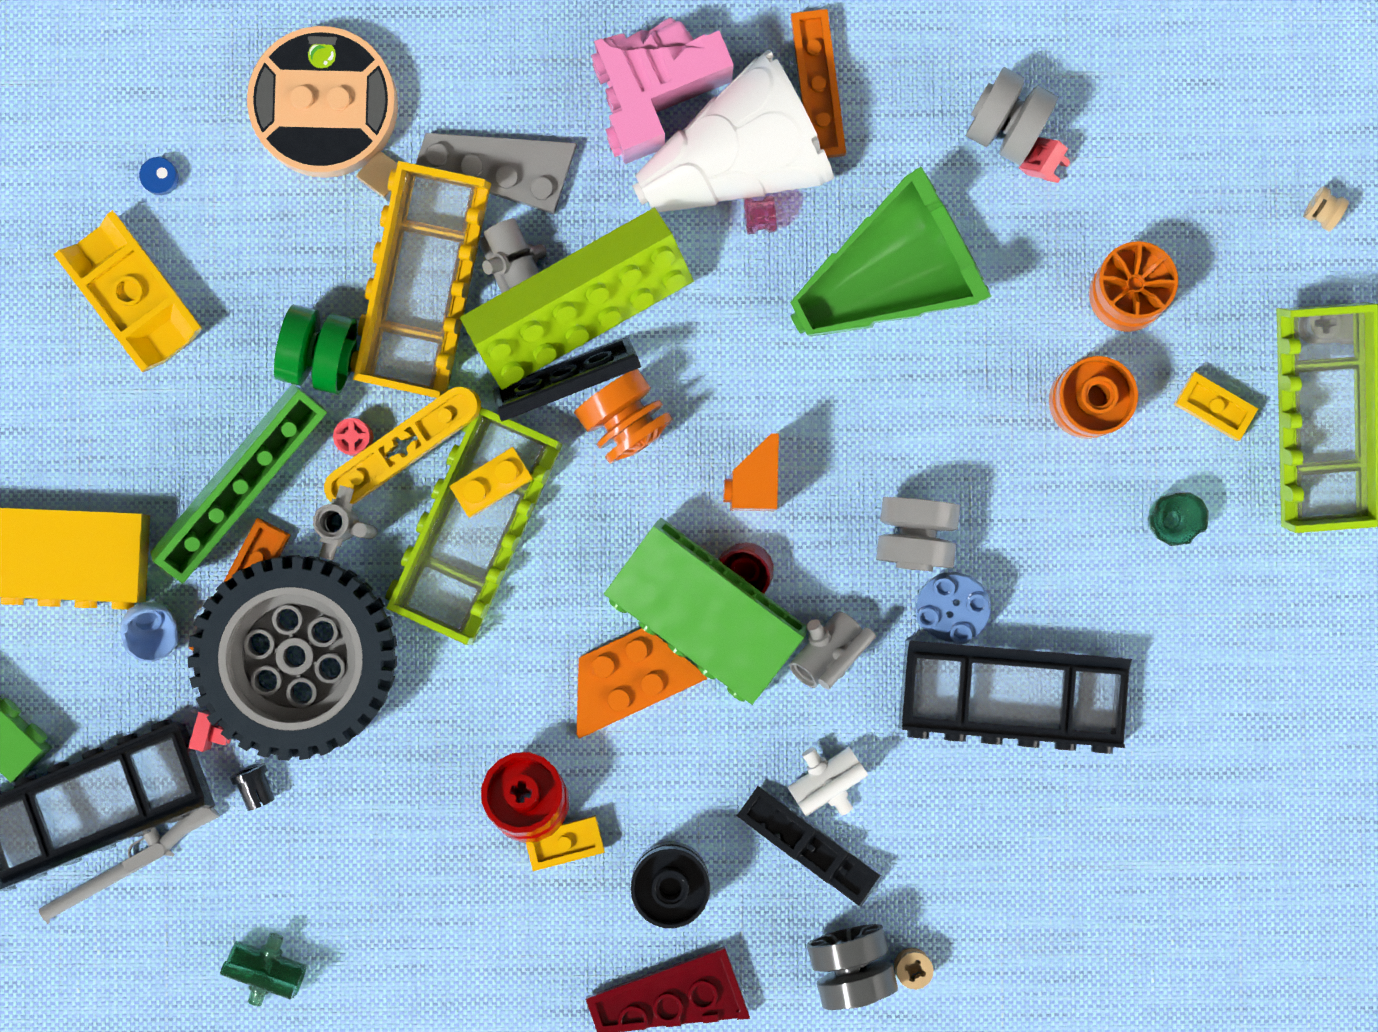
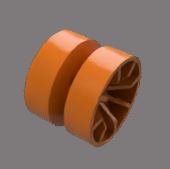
(1133, 286)
(1093, 397)

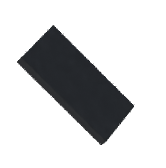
(566, 378)

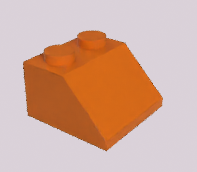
(755, 479)

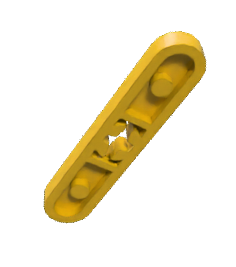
(431, 426)

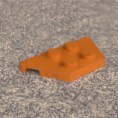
(628, 678)

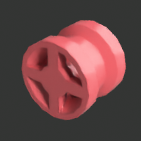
(346, 436)

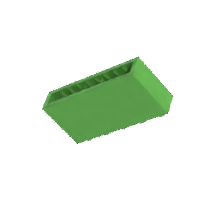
(705, 612)

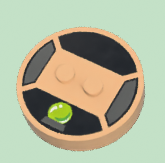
(322, 101)

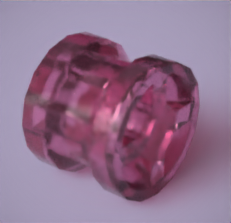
(760, 215)

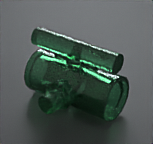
(264, 970)

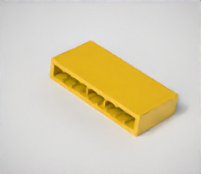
(73, 557)

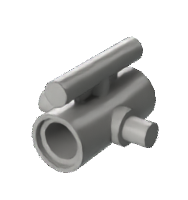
(509, 255)
(350, 523)
(830, 650)

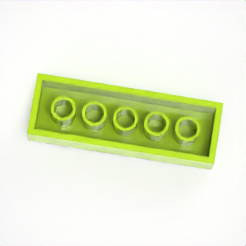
(577, 298)

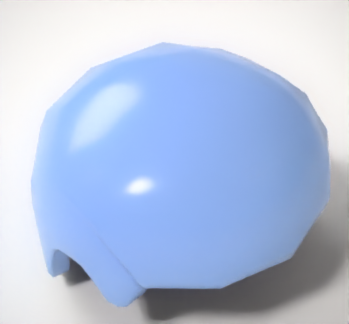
(149, 631)

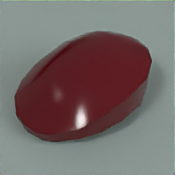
(750, 563)

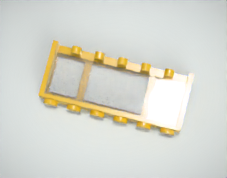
(420, 279)

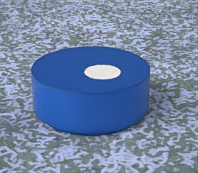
(158, 176)

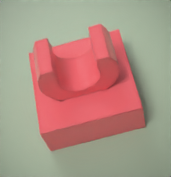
(1044, 159)
(205, 733)

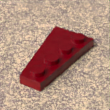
(679, 994)

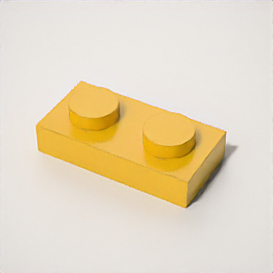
(1215, 406)
(491, 482)
(569, 843)

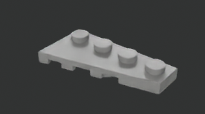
(516, 168)

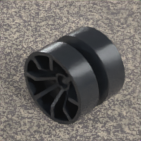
(670, 885)

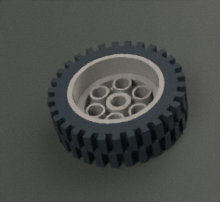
(230, 667)

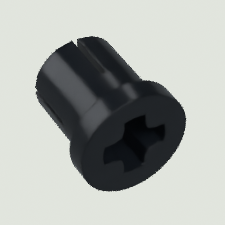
(251, 780)

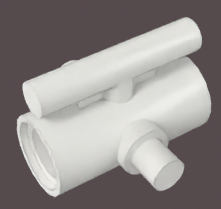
(827, 781)

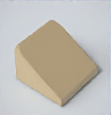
(376, 174)

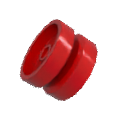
(511, 780)

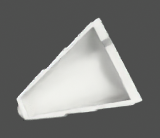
(738, 146)

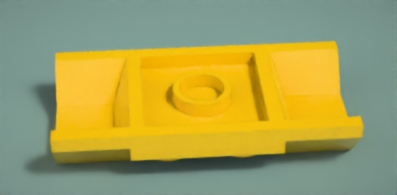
(130, 293)

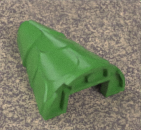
(892, 267)

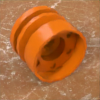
(623, 416)

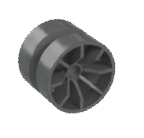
(853, 975)

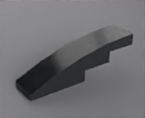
(809, 846)

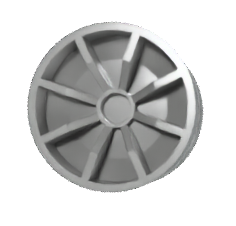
(1002, 110)
(917, 543)

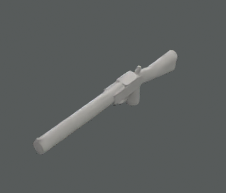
(157, 848)

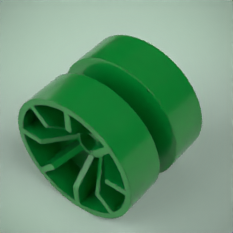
(306, 347)

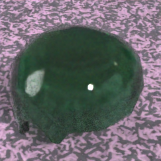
(1177, 517)

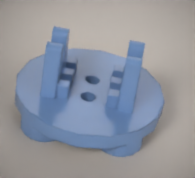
(968, 615)

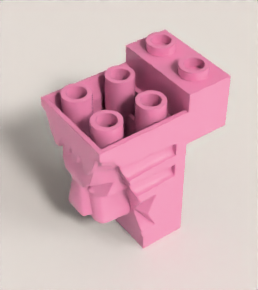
(652, 74)

